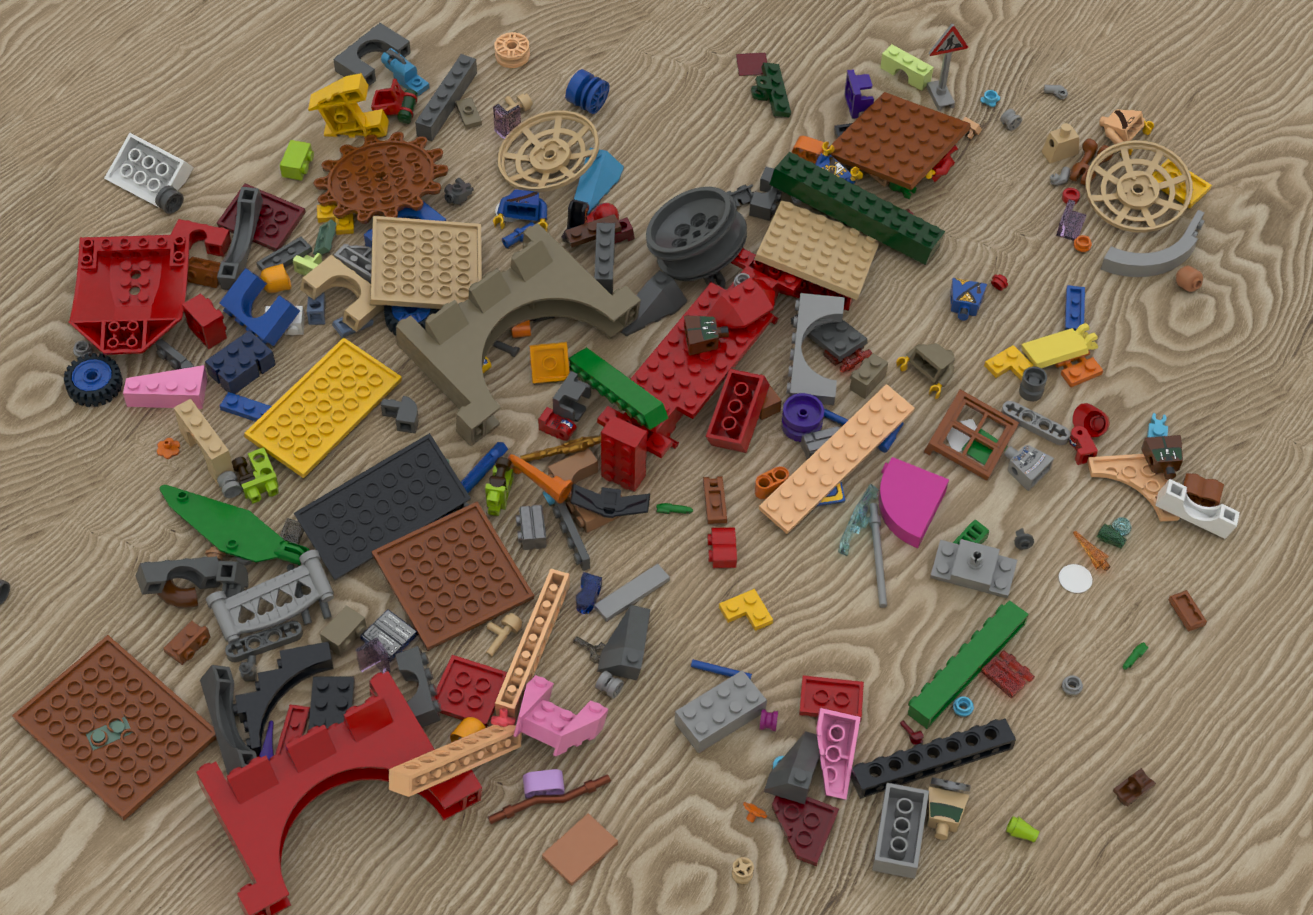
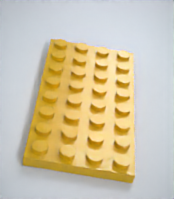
(323, 407)

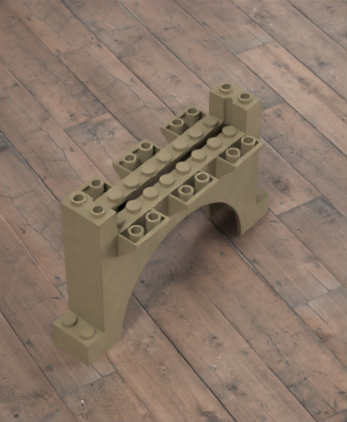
(539, 284)

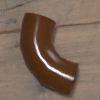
(178, 596)

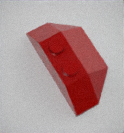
(743, 304)

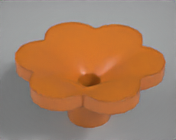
(168, 448)
(754, 811)

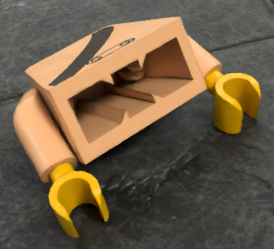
(1124, 125)

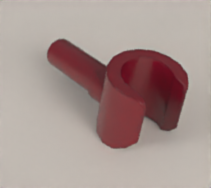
(915, 737)

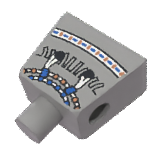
(1028, 465)

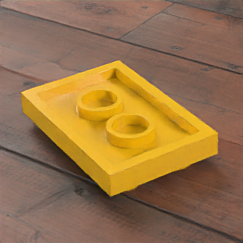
(1200, 186)

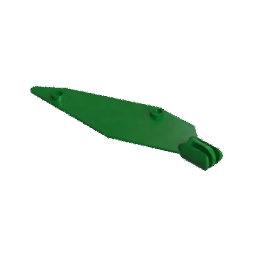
(231, 527)

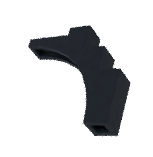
(293, 667)

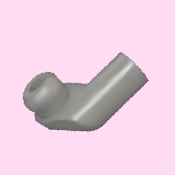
(1057, 90)
(1062, 178)

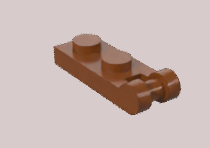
(715, 500)

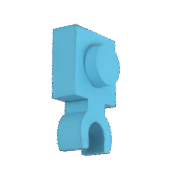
(1157, 427)

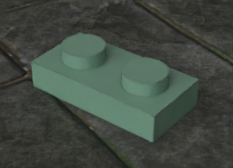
(325, 237)
(99, 736)

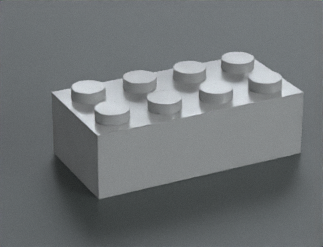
(720, 711)
(900, 830)

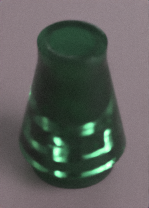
(1111, 536)

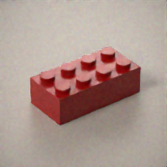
(737, 410)
(623, 453)

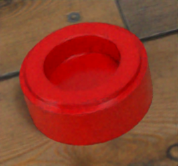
(1072, 194)

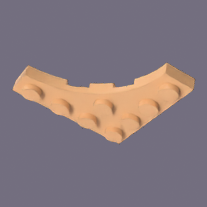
(1134, 472)

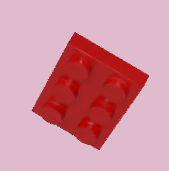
(830, 694)

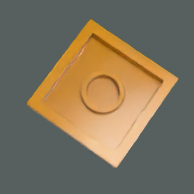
(549, 362)

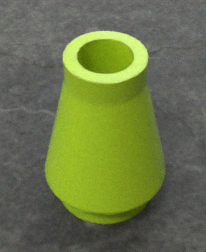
(1021, 829)

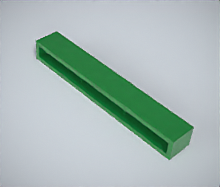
(618, 388)
(967, 665)

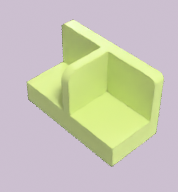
(306, 264)

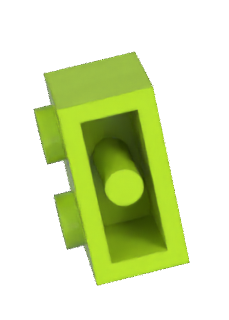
(296, 160)

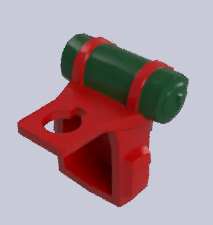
(396, 102)

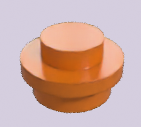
(1082, 243)

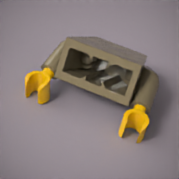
(933, 362)

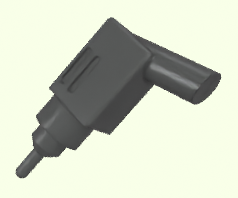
(248, 670)

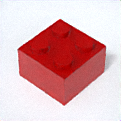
(205, 320)

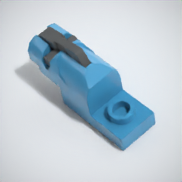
(404, 71)

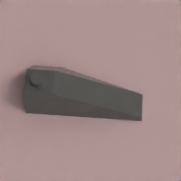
(658, 298)
(626, 646)
(795, 771)

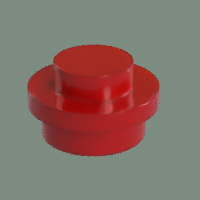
(999, 282)

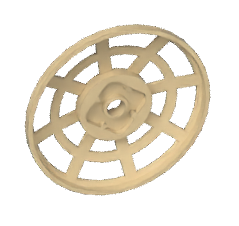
(554, 146)
(1142, 180)

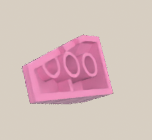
(836, 744)

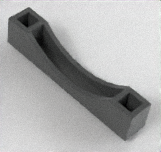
(248, 212)
(218, 693)

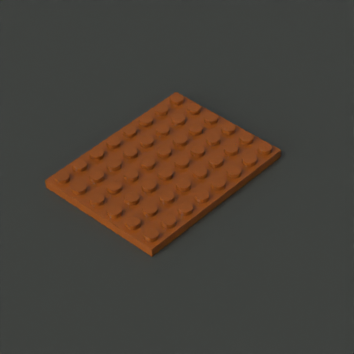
(103, 689)

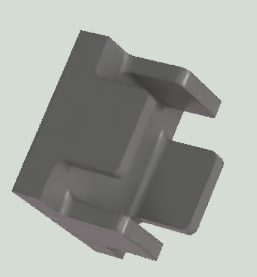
(568, 395)

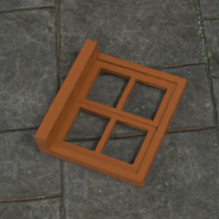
(949, 421)

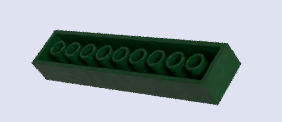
(857, 208)

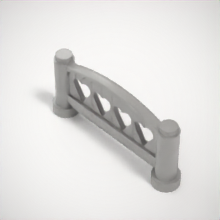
(309, 574)

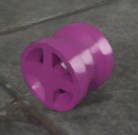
(768, 720)

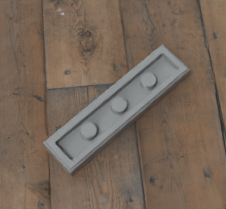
(632, 592)

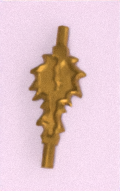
(569, 447)

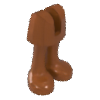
(1090, 149)

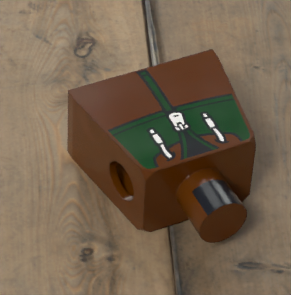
(703, 333)
(1163, 454)

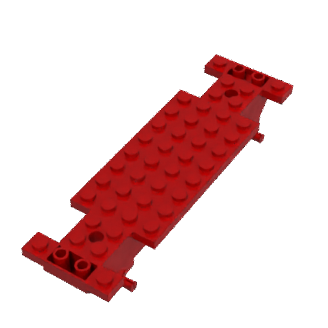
(687, 380)

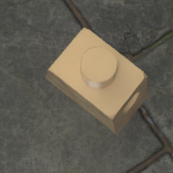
(1061, 144)

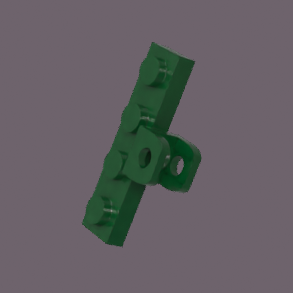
(772, 88)

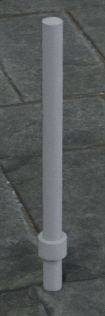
(875, 522)

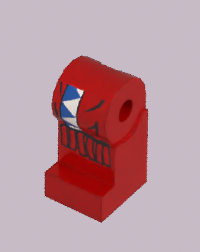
(556, 425)
(1083, 444)

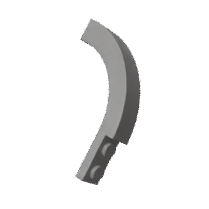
(1154, 263)

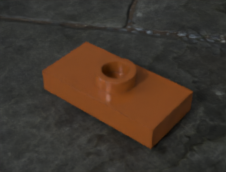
(1187, 610)

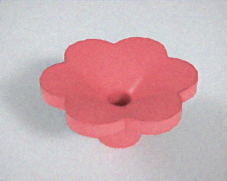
(503, 719)

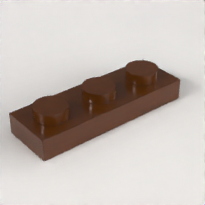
(587, 232)

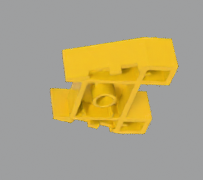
(341, 111)

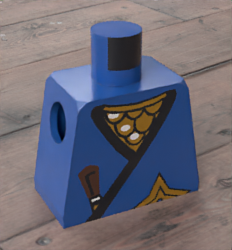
(966, 297)

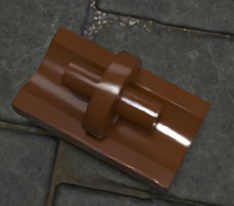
(1133, 787)

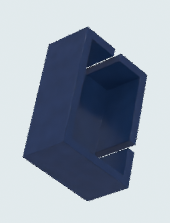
(236, 363)

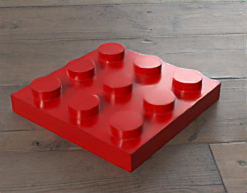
(469, 689)

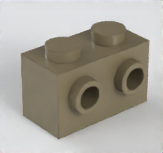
(868, 375)
(343, 630)

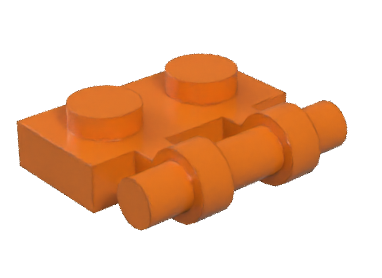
(1080, 372)

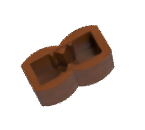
(1203, 491)

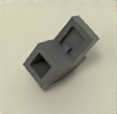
(404, 412)
(233, 576)

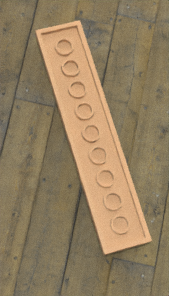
(836, 459)

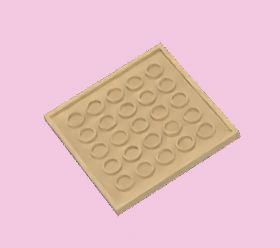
(817, 249)
(423, 261)

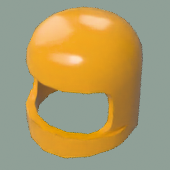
(276, 279)
(466, 727)

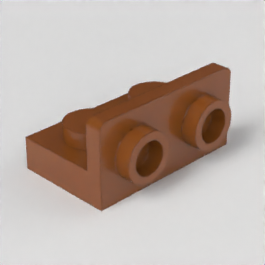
(203, 272)
(187, 642)

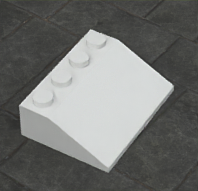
(146, 169)

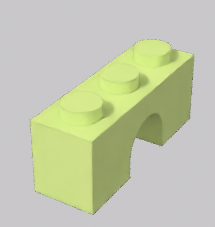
(918, 72)

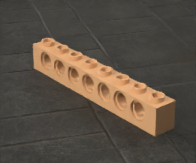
(533, 642)
(453, 759)

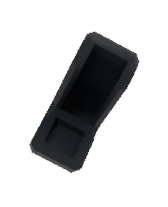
(576, 215)

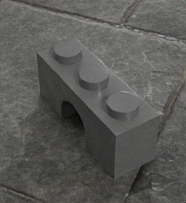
(764, 204)

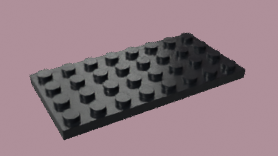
(382, 506)

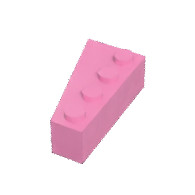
(167, 388)

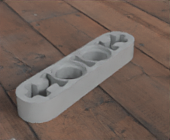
(1037, 420)

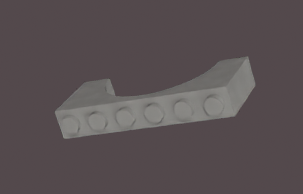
(812, 312)

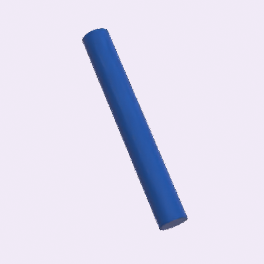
(716, 669)

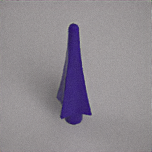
(267, 748)

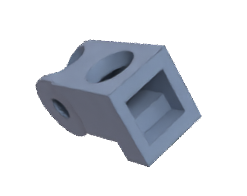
(316, 310)

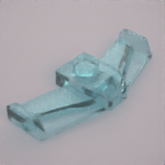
(858, 519)

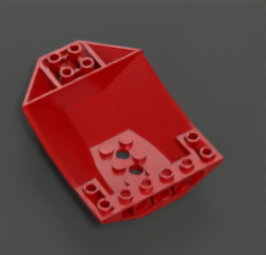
(102, 297)

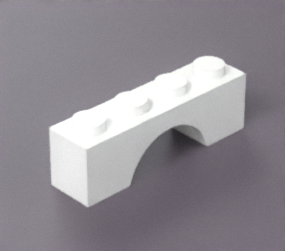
(1218, 519)

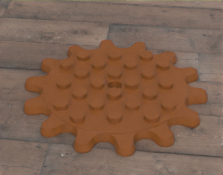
(356, 181)

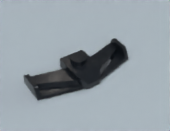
(609, 502)

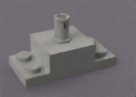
(974, 567)

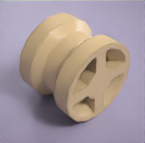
(742, 865)

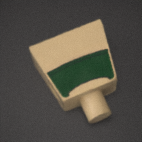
(945, 811)

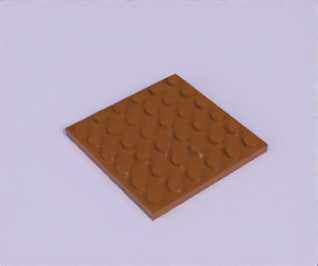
(898, 140)
(452, 575)

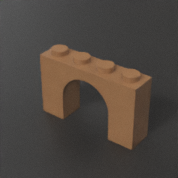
(576, 469)

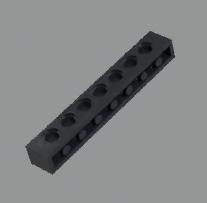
(926, 766)

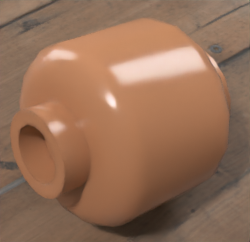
(1189, 278)

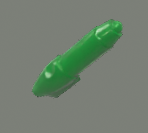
(668, 507)
(1136, 653)

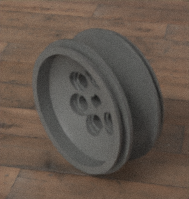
(696, 233)

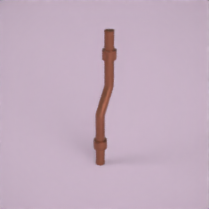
(588, 787)

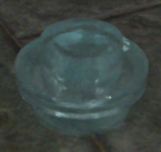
(1124, 523)

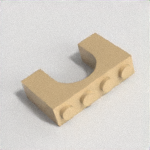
(336, 274)
(198, 431)

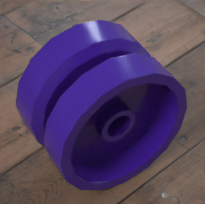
(802, 416)

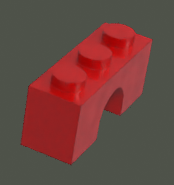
(216, 239)

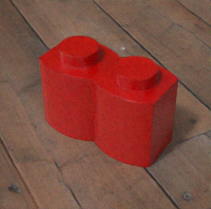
(723, 547)

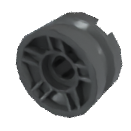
(169, 199)

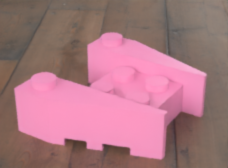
(553, 724)

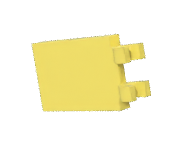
(1060, 346)

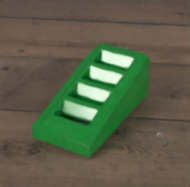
(975, 530)

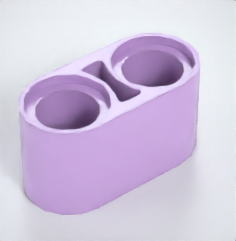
(543, 783)

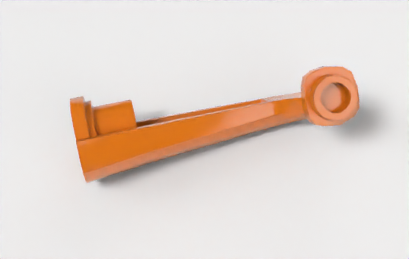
(555, 487)

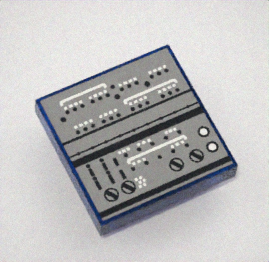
(391, 632)

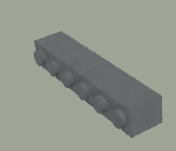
(444, 98)

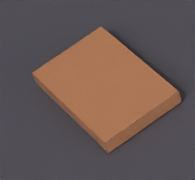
(579, 849)

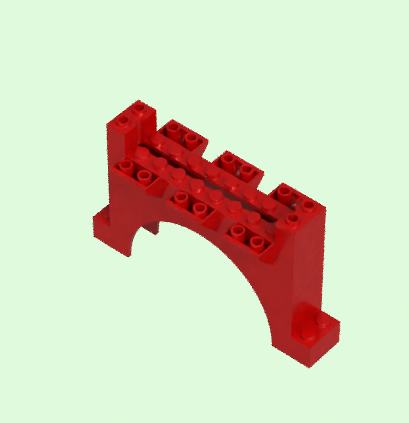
(268, 795)

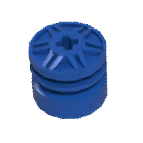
(587, 91)

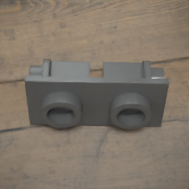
(743, 194)

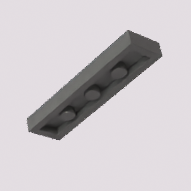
(574, 540)

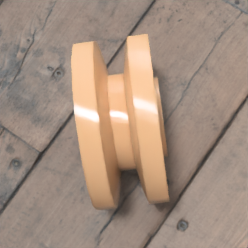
(512, 50)

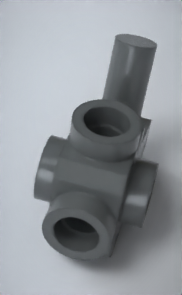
(458, 192)

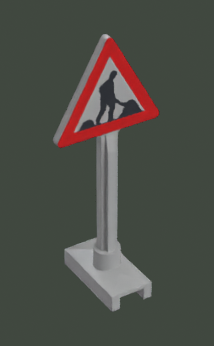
(948, 43)

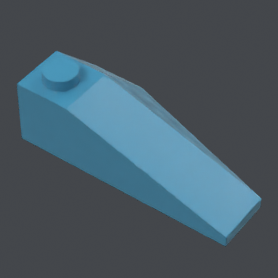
(598, 179)

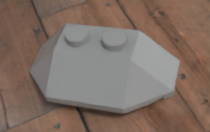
(357, 259)

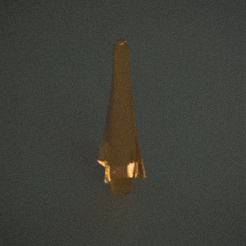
(1097, 557)

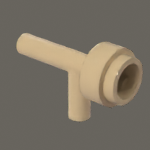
(524, 102)
(512, 624)

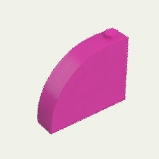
(909, 499)

